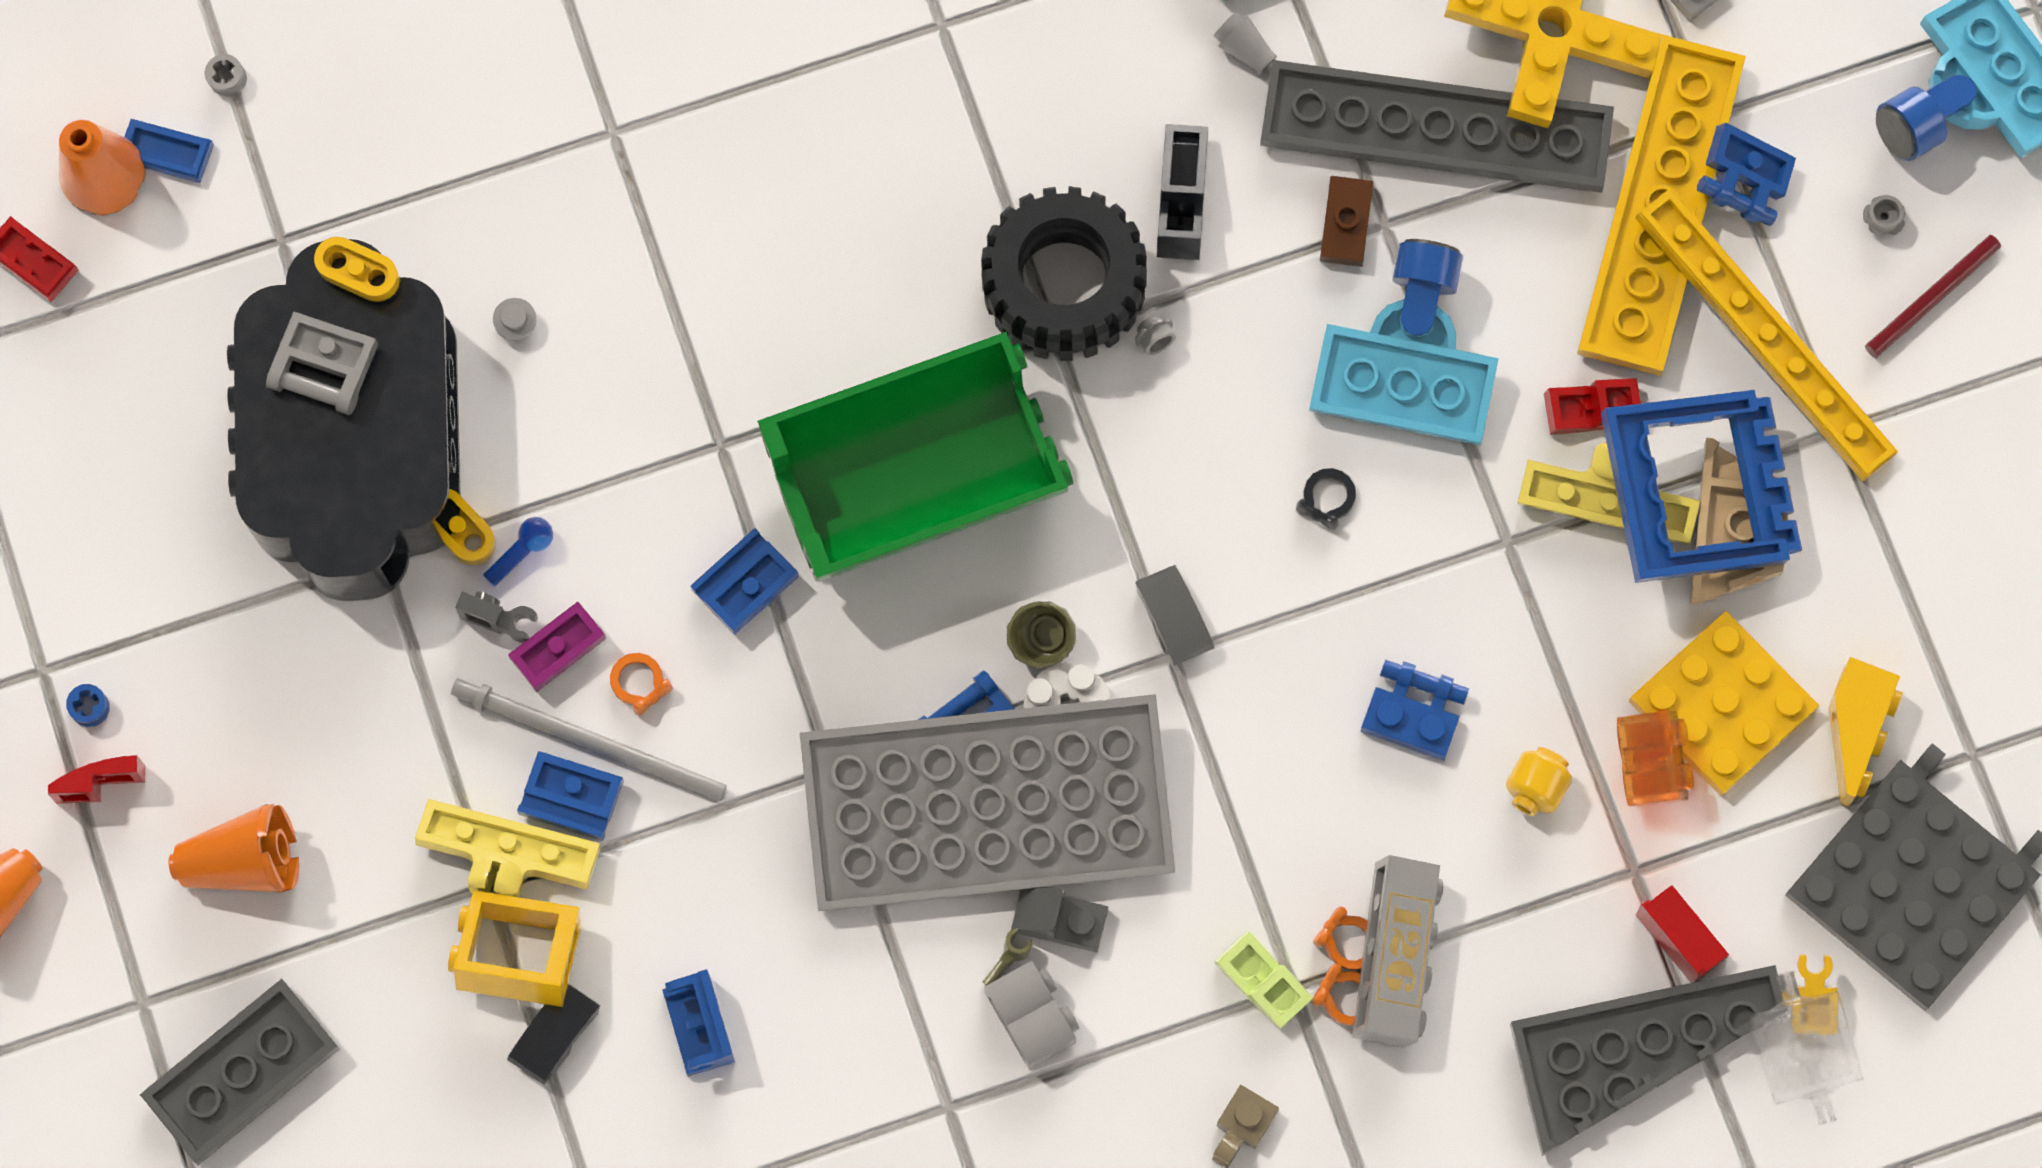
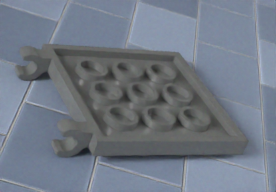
(1915, 882)

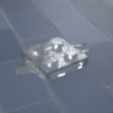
(1806, 1047)

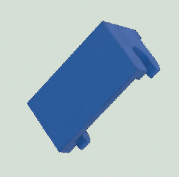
(698, 1023)

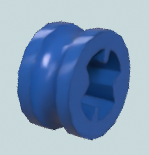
(75, 700)

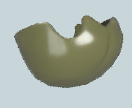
(1041, 634)

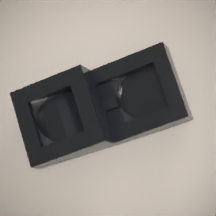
(552, 1034)

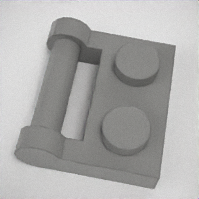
(326, 349)

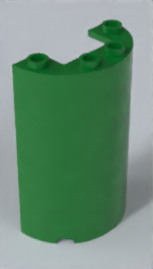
(912, 456)

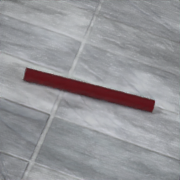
(1933, 296)

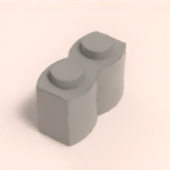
(1031, 1014)

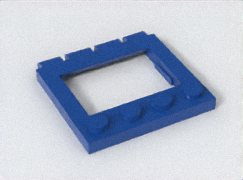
(1645, 512)

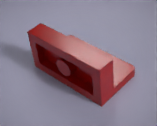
(1681, 934)

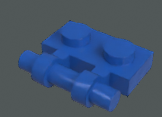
(1751, 162)
(1411, 722)

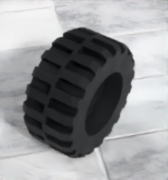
(1064, 220)

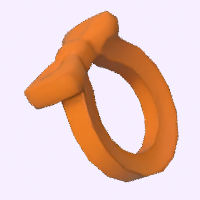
(639, 703)
(1325, 937)
(1323, 995)

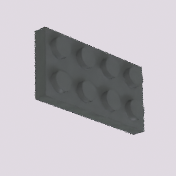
(239, 1072)

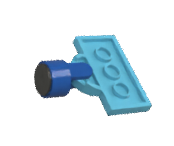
(1982, 80)
(1408, 364)

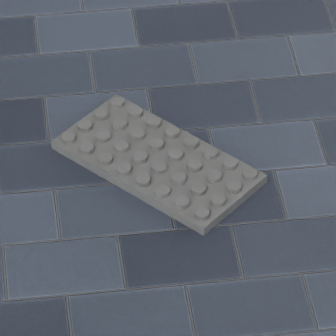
(987, 802)

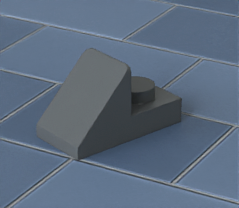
(1059, 918)

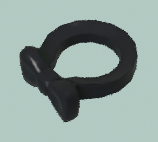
(1329, 519)

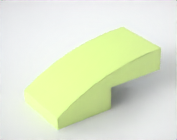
(1263, 980)

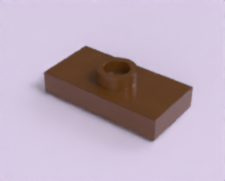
(1346, 221)

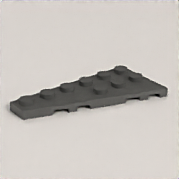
(1612, 1052)

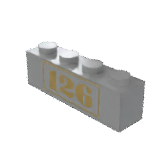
(1397, 951)

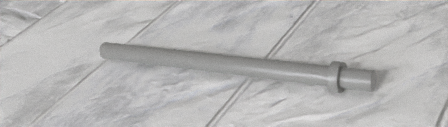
(483, 698)

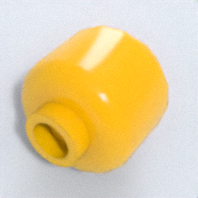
(1539, 781)

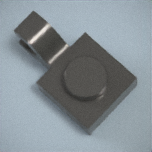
(486, 613)

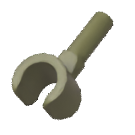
(1008, 957)

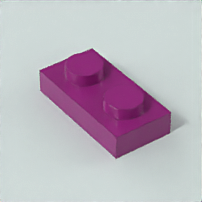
(557, 646)

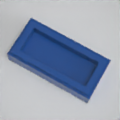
(170, 150)

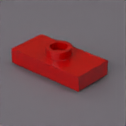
(34, 260)

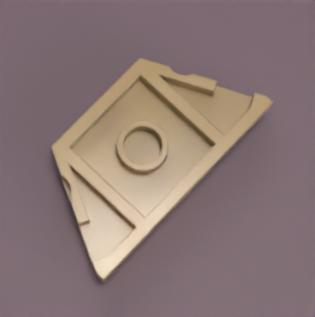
(1724, 519)

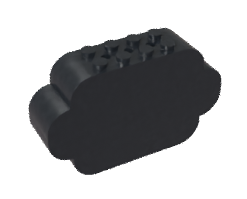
(338, 487)

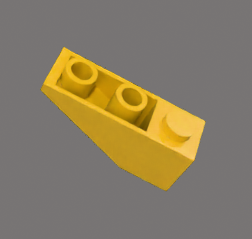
(1856, 719)

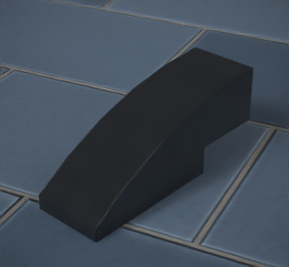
(1182, 192)

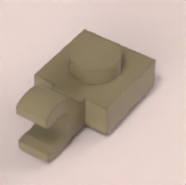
(1244, 1121)

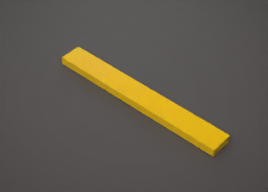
(1766, 334)

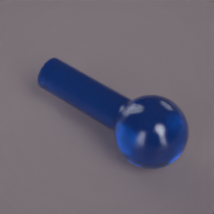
(534, 535)

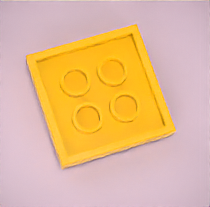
(1731, 699)

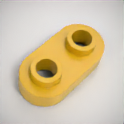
(360, 268)
(463, 527)

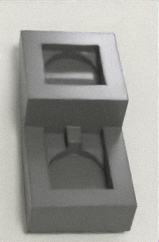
(1174, 614)

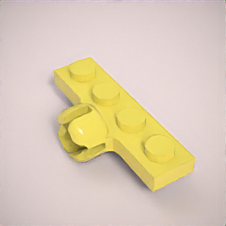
(1594, 497)
(505, 850)

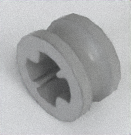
(238, 72)

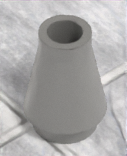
(1243, 41)

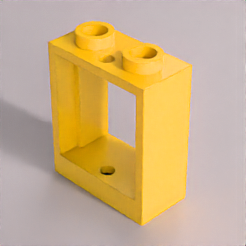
(510, 982)

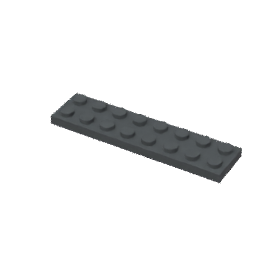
(1433, 126)

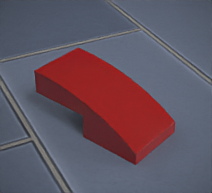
(1580, 407)
(85, 783)

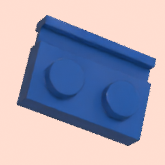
(744, 581)
(570, 795)

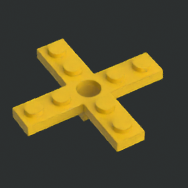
(1546, 57)

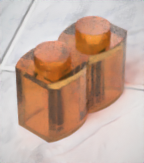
(1654, 758)

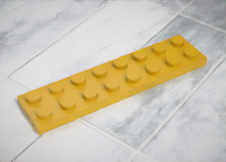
(1637, 282)

